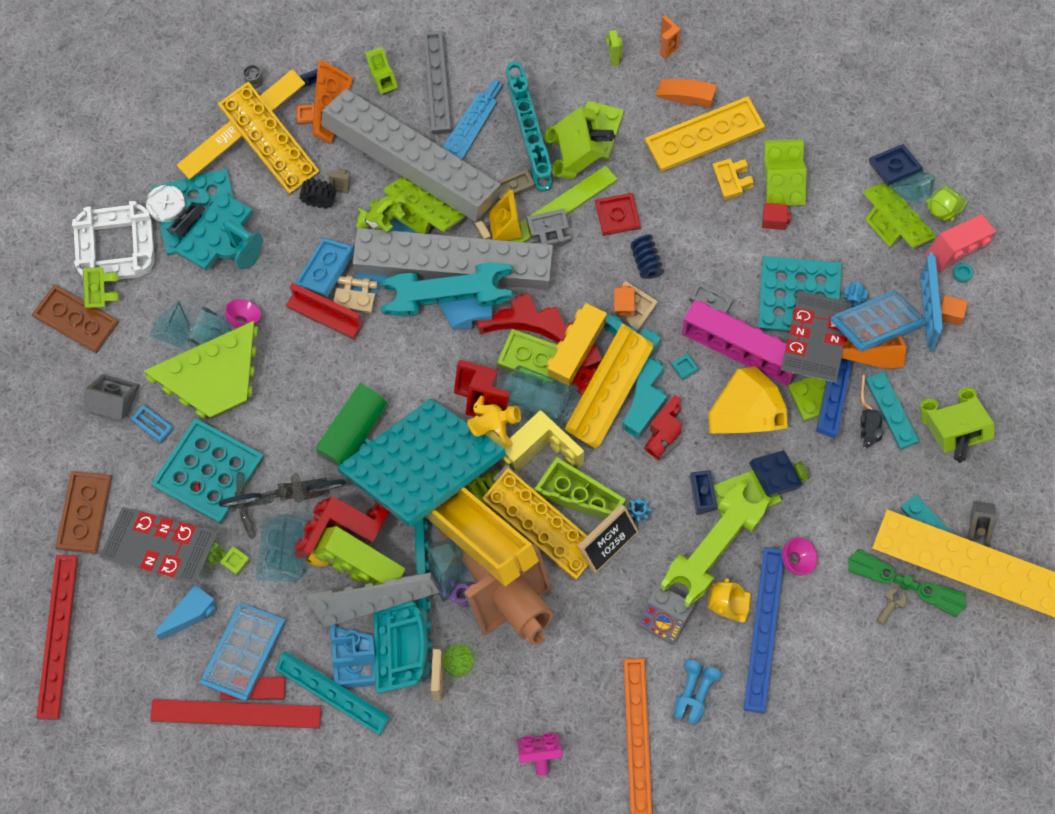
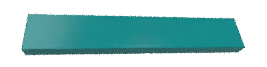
(332, 693)

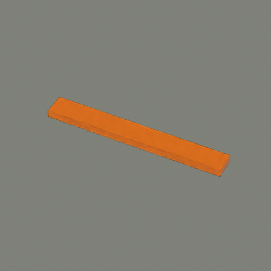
(637, 736)

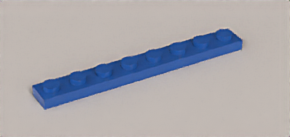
(764, 631)

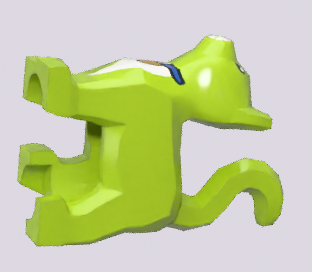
(381, 213)

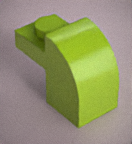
(380, 70)

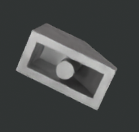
(981, 523)

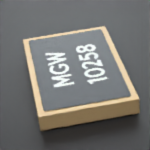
(608, 538)

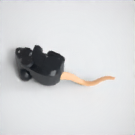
(870, 422)

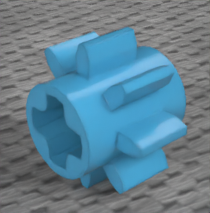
(855, 293)
(638, 515)

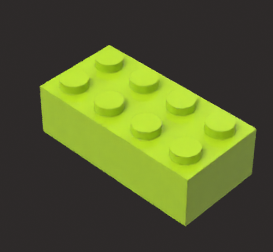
(355, 558)

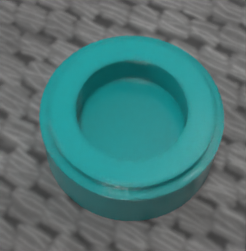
(963, 273)

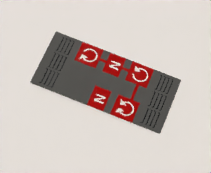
(813, 340)
(158, 545)

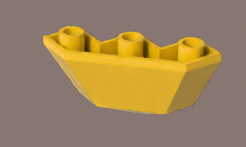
(748, 405)

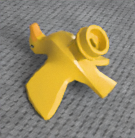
(493, 419)

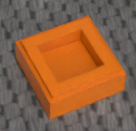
(305, 114)

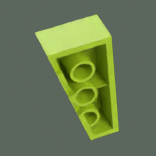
(577, 491)

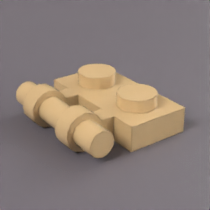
(355, 300)

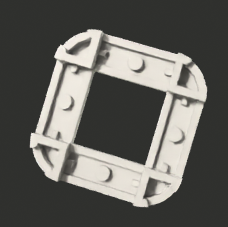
(114, 217)

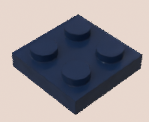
(895, 164)
(775, 473)

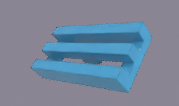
(169, 428)

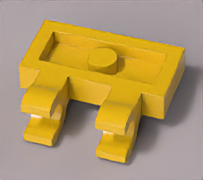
(727, 178)

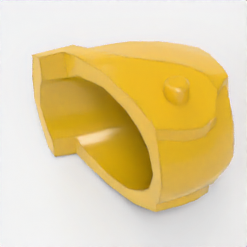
(729, 601)

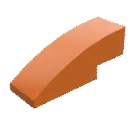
(687, 91)

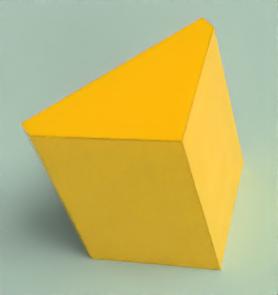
(505, 219)

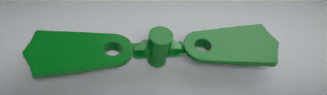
(941, 597)

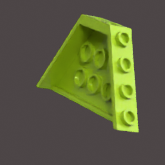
(212, 374)

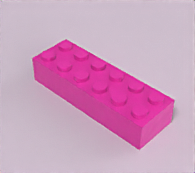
(736, 340)

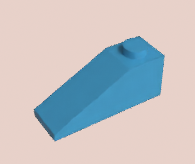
(190, 611)

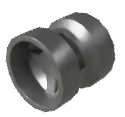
(253, 75)

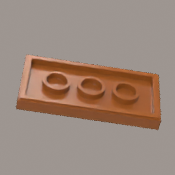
(69, 317)
(83, 512)

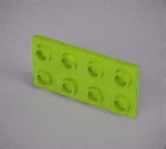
(423, 208)
(894, 218)

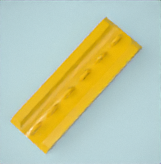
(268, 137)
(609, 386)
(537, 522)

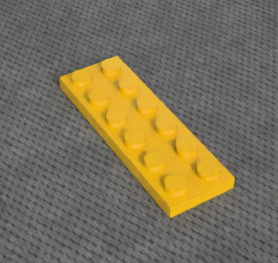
(704, 134)

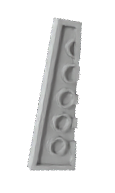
(354, 603)

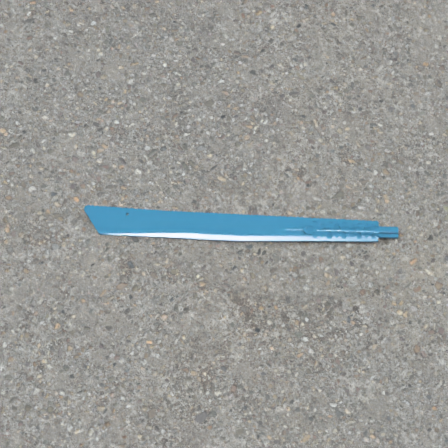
(456, 144)

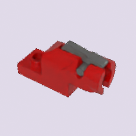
(665, 430)

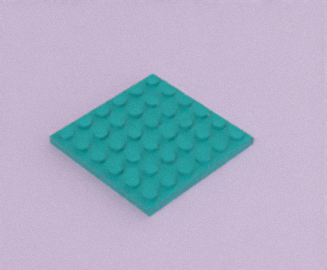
(420, 462)

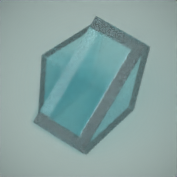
(915, 188)
(172, 327)

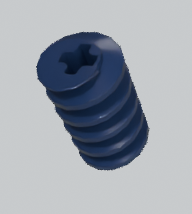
(646, 257)

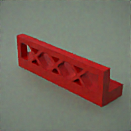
(325, 311)

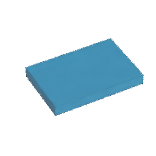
(325, 267)

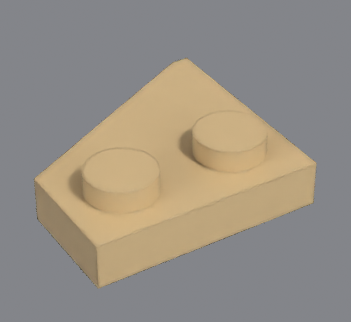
(644, 308)

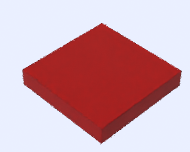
(617, 214)

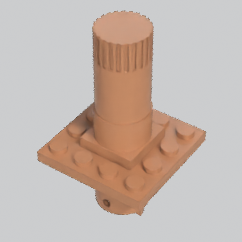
(517, 602)

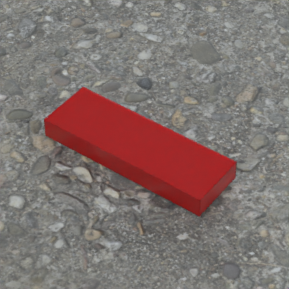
(265, 689)

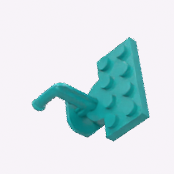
(217, 232)

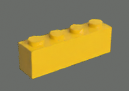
(577, 344)

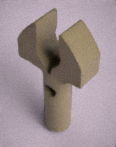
(891, 605)

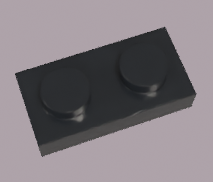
(182, 223)

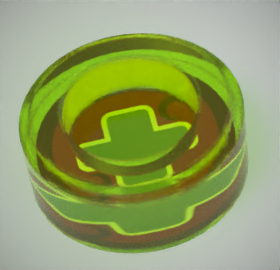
(801, 471)

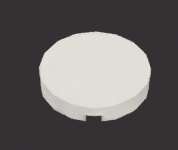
(165, 203)

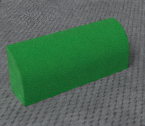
(352, 425)

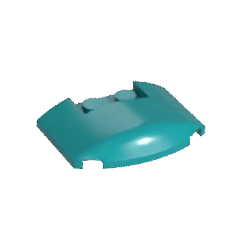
(399, 647)

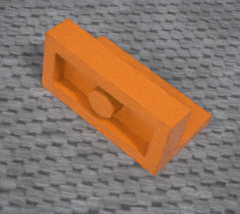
(669, 37)

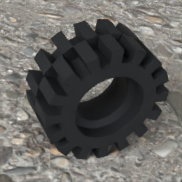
(317, 193)

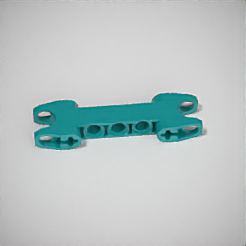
(536, 152)
(476, 286)

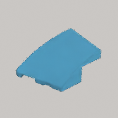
(463, 312)
(352, 650)

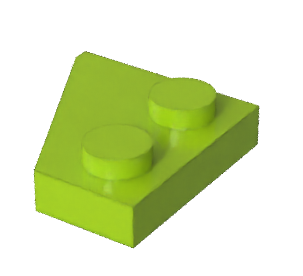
(614, 46)

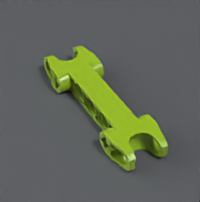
(694, 571)

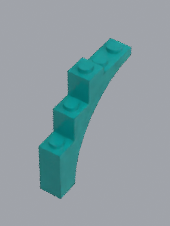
(647, 399)

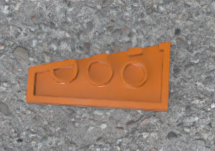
(328, 86)

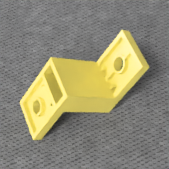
(533, 438)

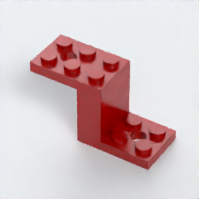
(334, 513)

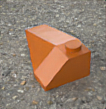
(886, 355)

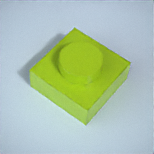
(234, 561)

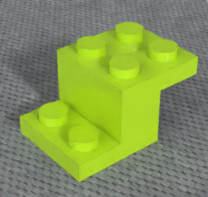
(785, 172)

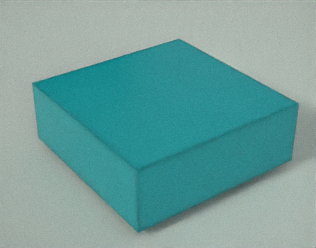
(684, 366)

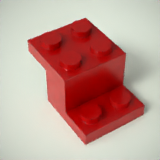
(478, 381)

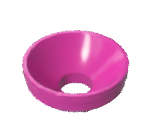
(242, 310)
(805, 553)

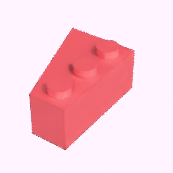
(961, 241)

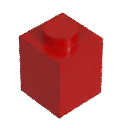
(775, 216)

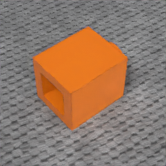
(624, 301)
(953, 310)

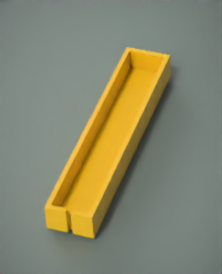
(484, 536)
(967, 562)

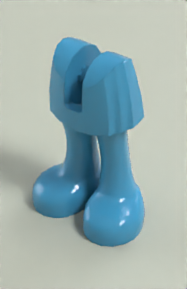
(693, 671)

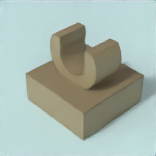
(340, 180)

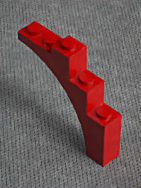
(525, 317)

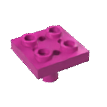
(539, 750)

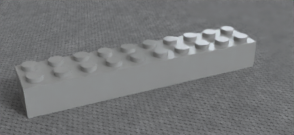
(410, 155)
(449, 256)

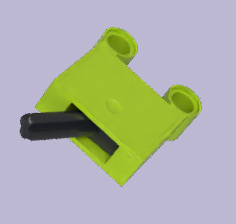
(579, 142)
(958, 424)

